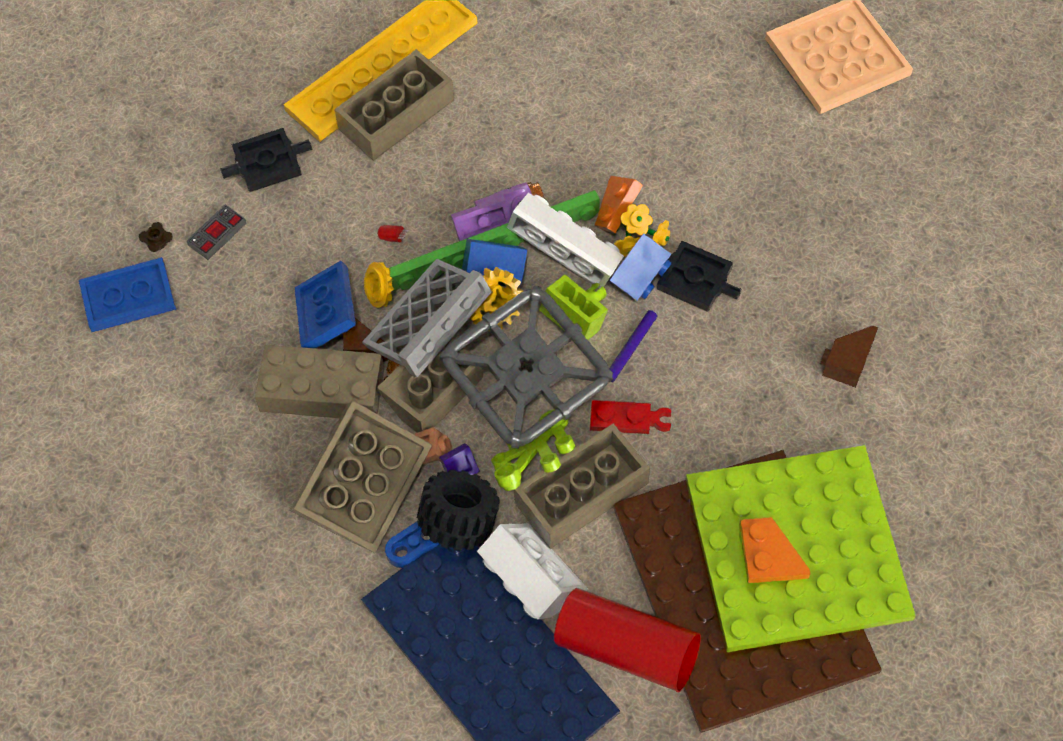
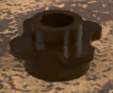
(159, 242)

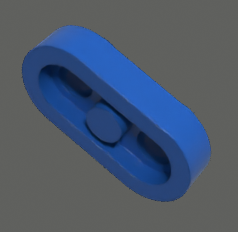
(411, 541)

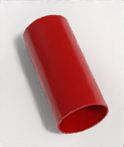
(627, 639)

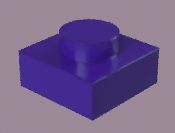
(460, 459)

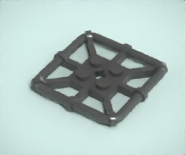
(523, 385)

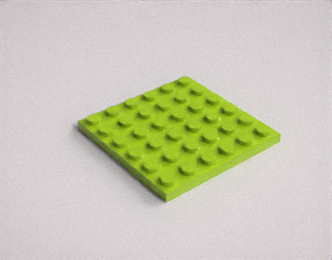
(833, 521)

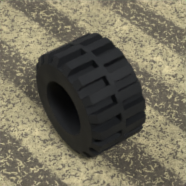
(457, 509)

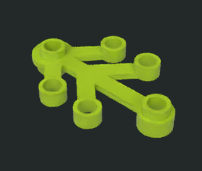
(509, 474)

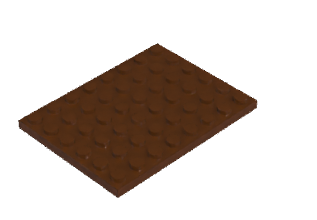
(723, 683)

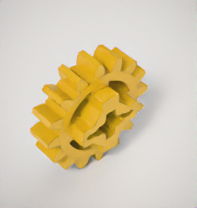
(498, 295)

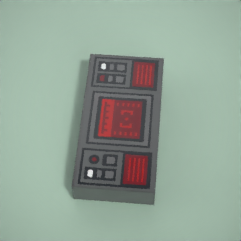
(216, 232)

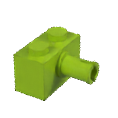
(579, 305)

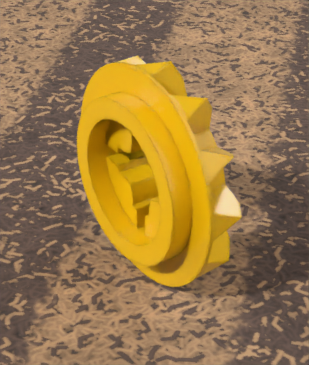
(378, 284)

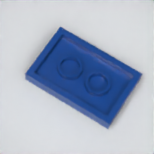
(127, 294)
(324, 306)

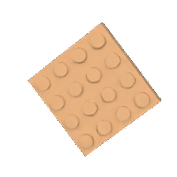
(838, 54)

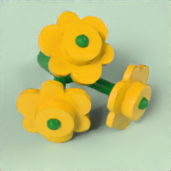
(637, 221)

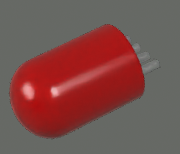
(391, 233)

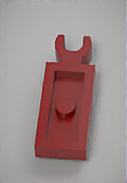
(627, 416)

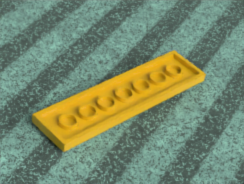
(425, 28)

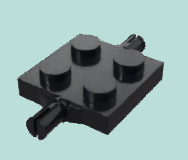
(266, 159)
(697, 277)

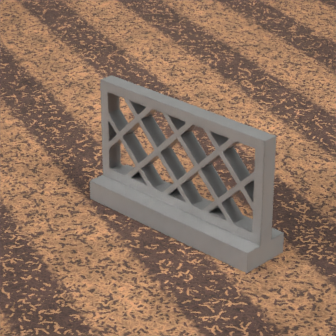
(440, 324)

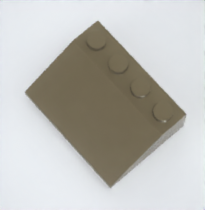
(361, 477)

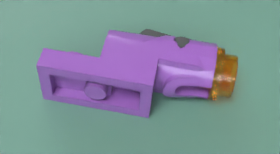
(492, 210)

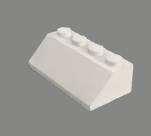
(564, 240)

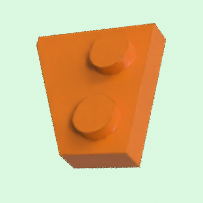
(617, 197)
(769, 553)

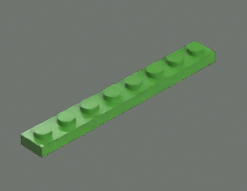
(408, 272)

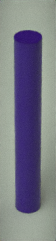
(632, 343)

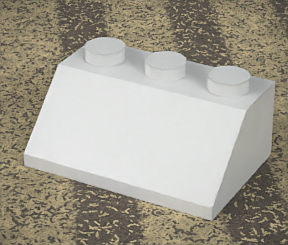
(529, 569)

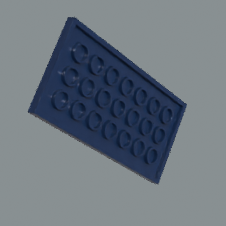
(486, 652)

